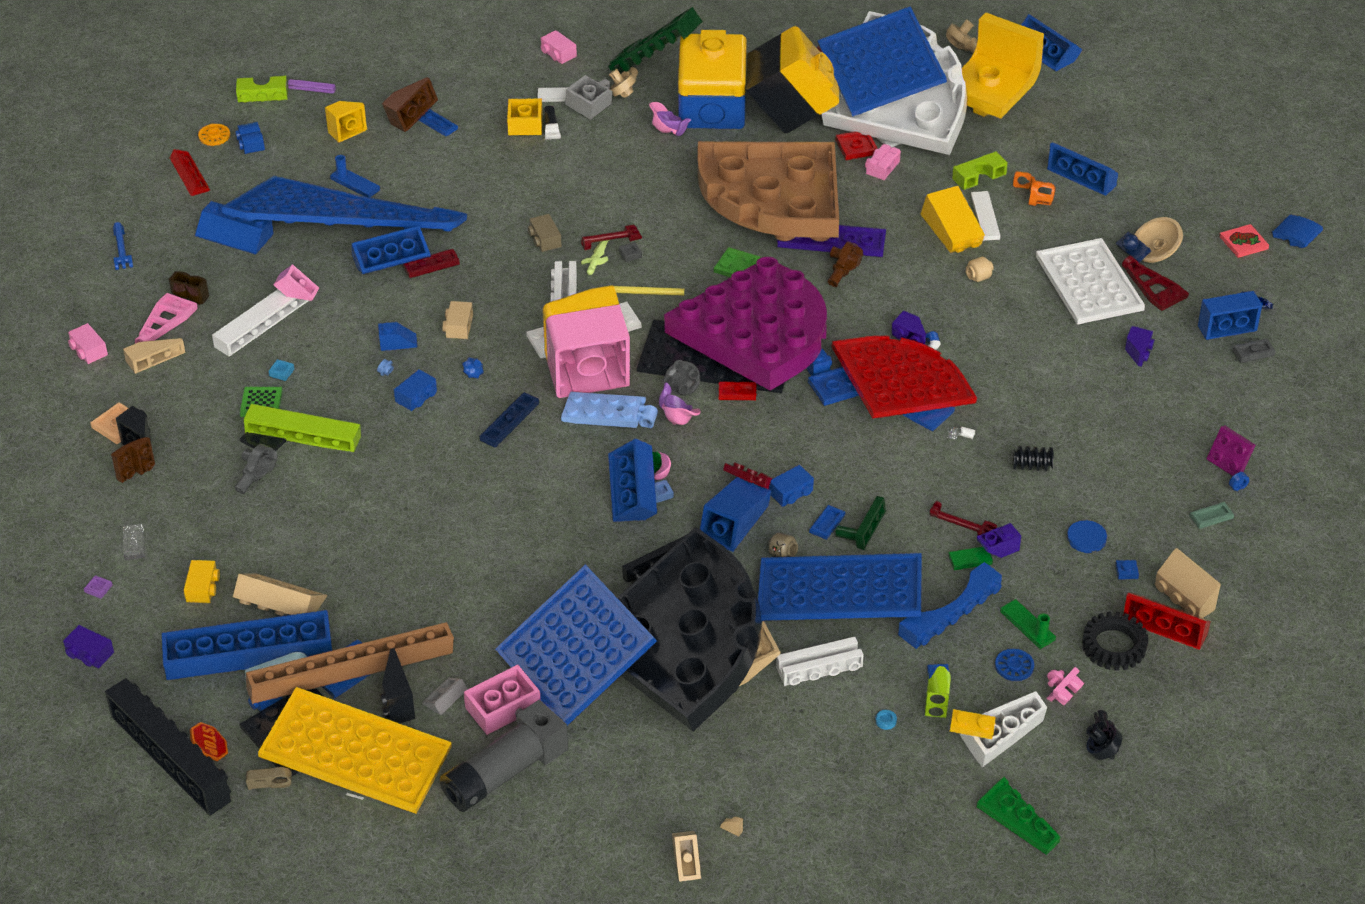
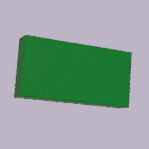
(969, 558)

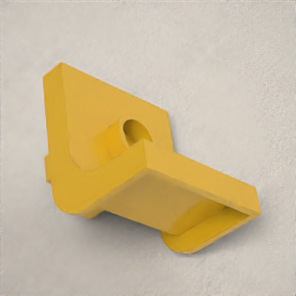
(1002, 65)

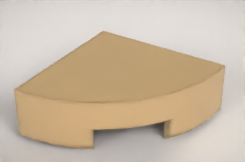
(733, 825)

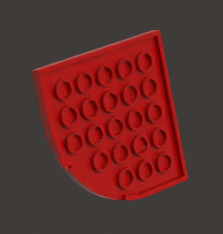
(901, 375)

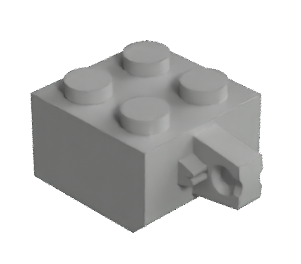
(589, 96)

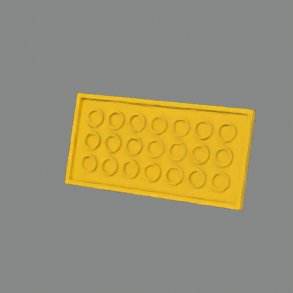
(355, 750)

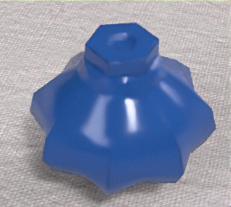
(473, 367)

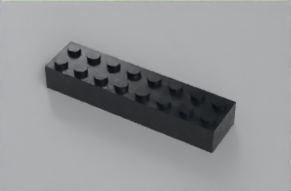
(168, 746)

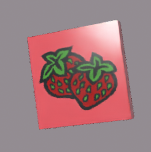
(1244, 240)

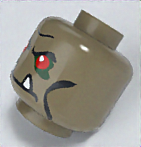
(782, 545)

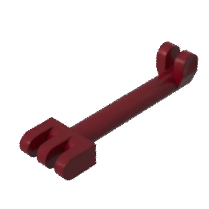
(630, 231)
(987, 526)

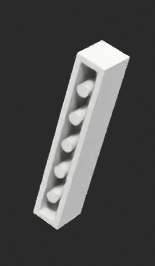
(255, 322)

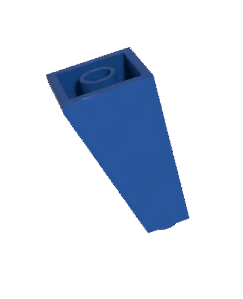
(734, 512)

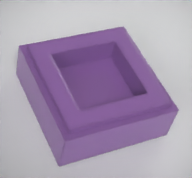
(98, 587)

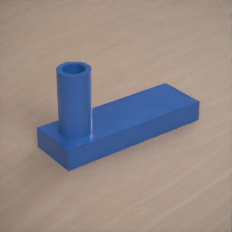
(351, 180)

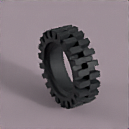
(1117, 623)

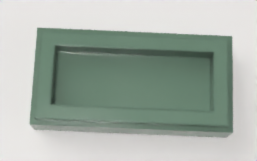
(1211, 515)

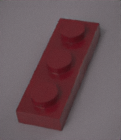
(433, 263)

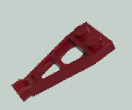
(1163, 299)

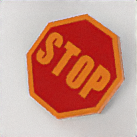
(209, 741)

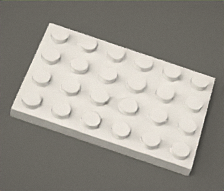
(1090, 281)

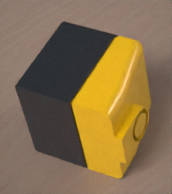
(791, 79)

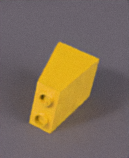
(952, 219)

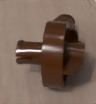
(848, 259)

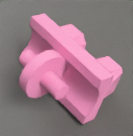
(1057, 679)

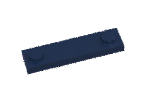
(509, 419)

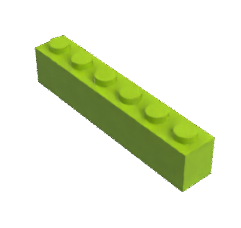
(302, 428)

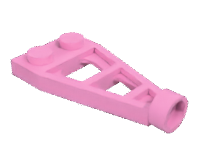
(172, 304)

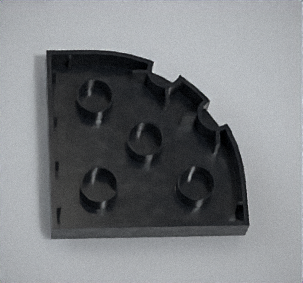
(704, 626)

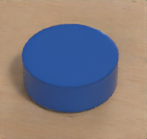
(1239, 481)

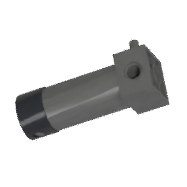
(536, 737)

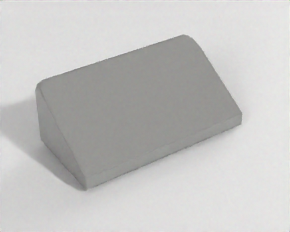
(445, 695)

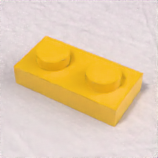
(972, 724)

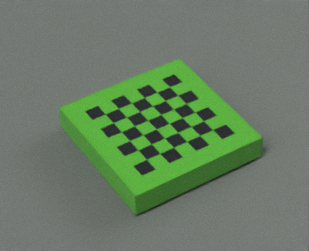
(261, 396)

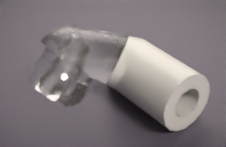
(961, 431)

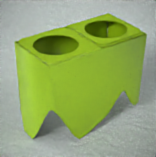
(939, 685)

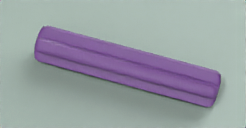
(311, 86)

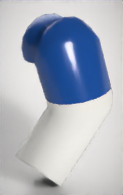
(934, 339)

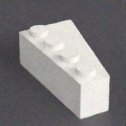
(1011, 724)

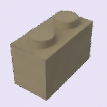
(544, 232)

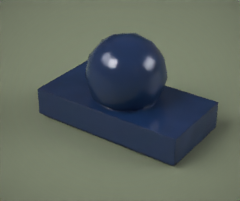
(1133, 246)

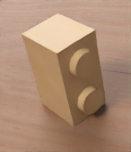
(458, 320)

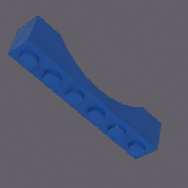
(982, 583)

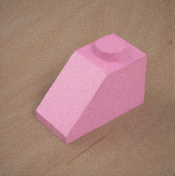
(296, 284)

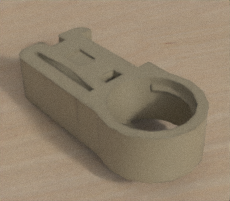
(267, 778)

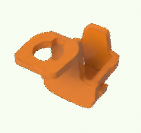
(1035, 196)

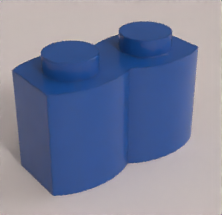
(250, 137)

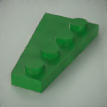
(1011, 811)

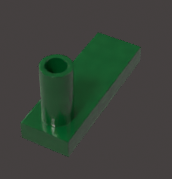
(868, 526)

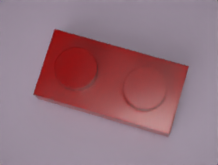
(737, 391)

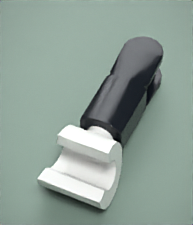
(552, 128)

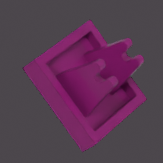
(1230, 451)

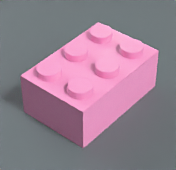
(498, 698)

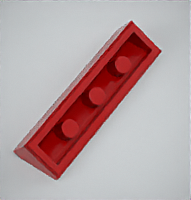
(187, 172)

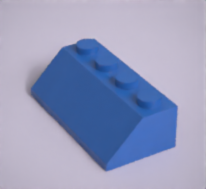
(1056, 49)
(1081, 169)
(231, 231)
(389, 250)
(632, 482)

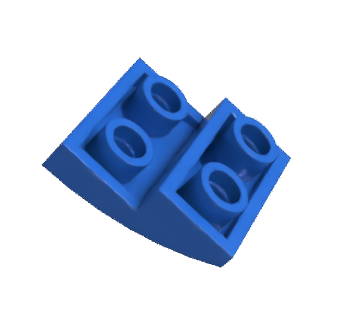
(1297, 230)

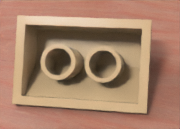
(1188, 584)

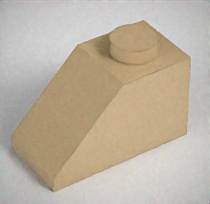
(686, 855)

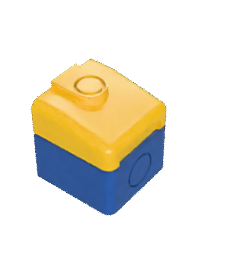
(712, 80)

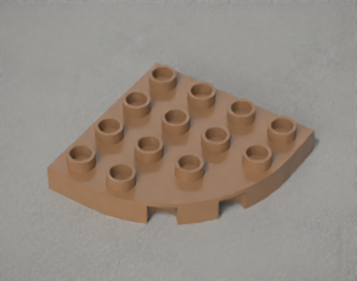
(773, 186)

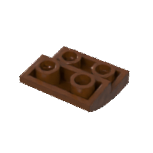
(133, 458)

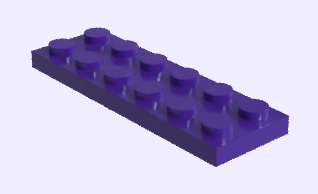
(868, 239)

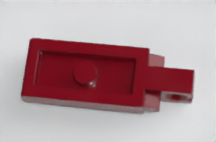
(750, 475)

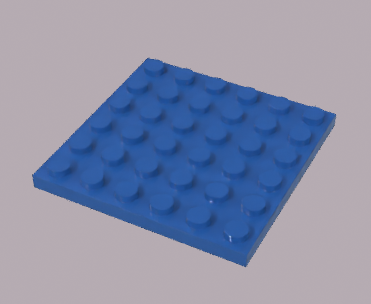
(882, 61)
(576, 644)

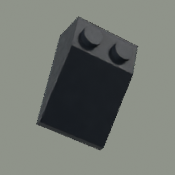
(396, 692)

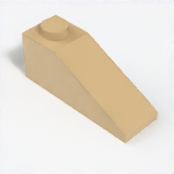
(150, 353)

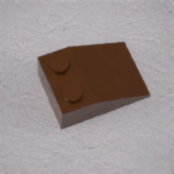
(410, 104)

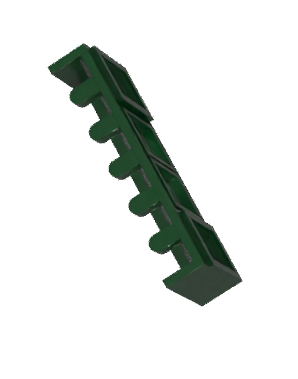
(681, 25)

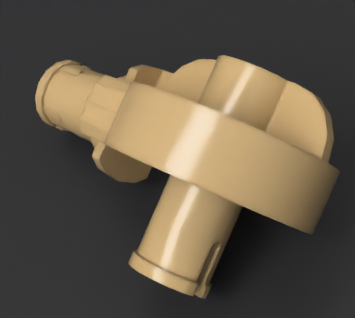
(960, 38)
(623, 82)

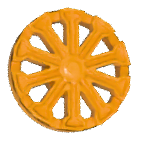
(214, 133)

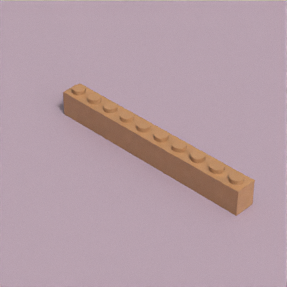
(348, 662)

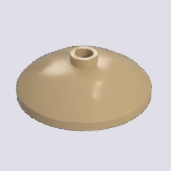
(1162, 236)

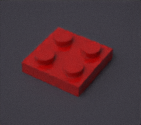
(855, 145)

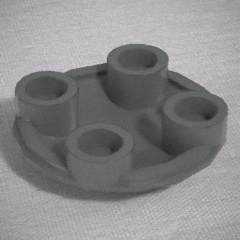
(682, 377)

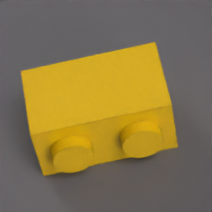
(200, 581)

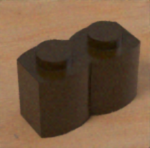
(189, 287)

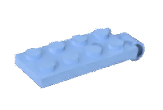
(603, 410)

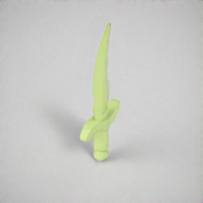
(595, 258)

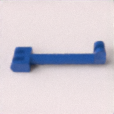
(118, 231)

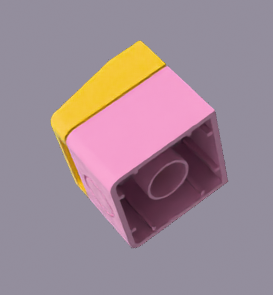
(586, 342)

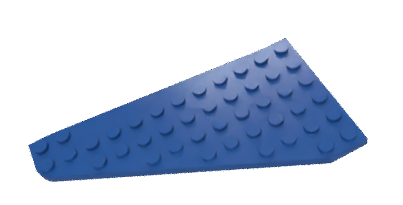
(303, 202)

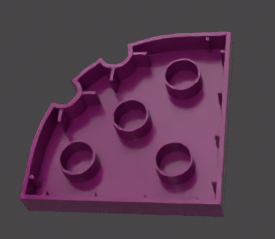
(756, 322)

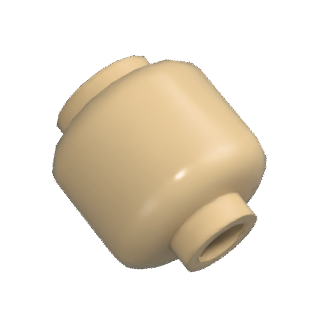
(979, 269)

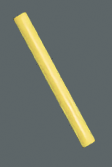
(649, 290)

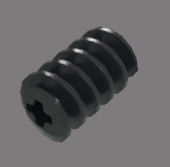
(1033, 458)

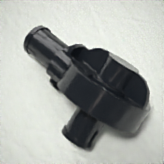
(1103, 738)

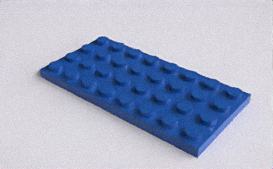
(840, 587)

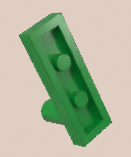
(1034, 629)

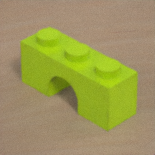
(274, 90)
(967, 173)

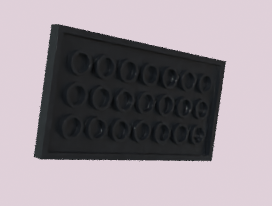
(663, 350)

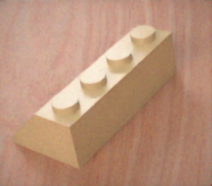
(276, 595)

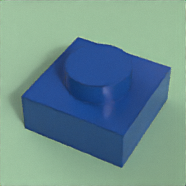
(1127, 569)

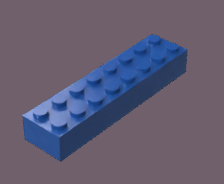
(243, 644)

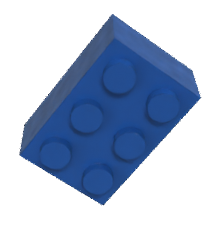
(1229, 315)

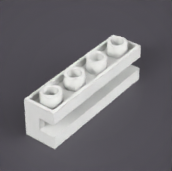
(564, 280)
(819, 661)

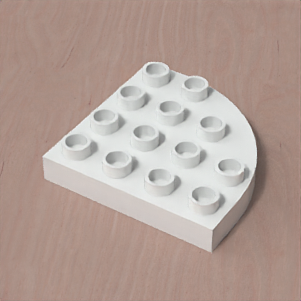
(920, 120)

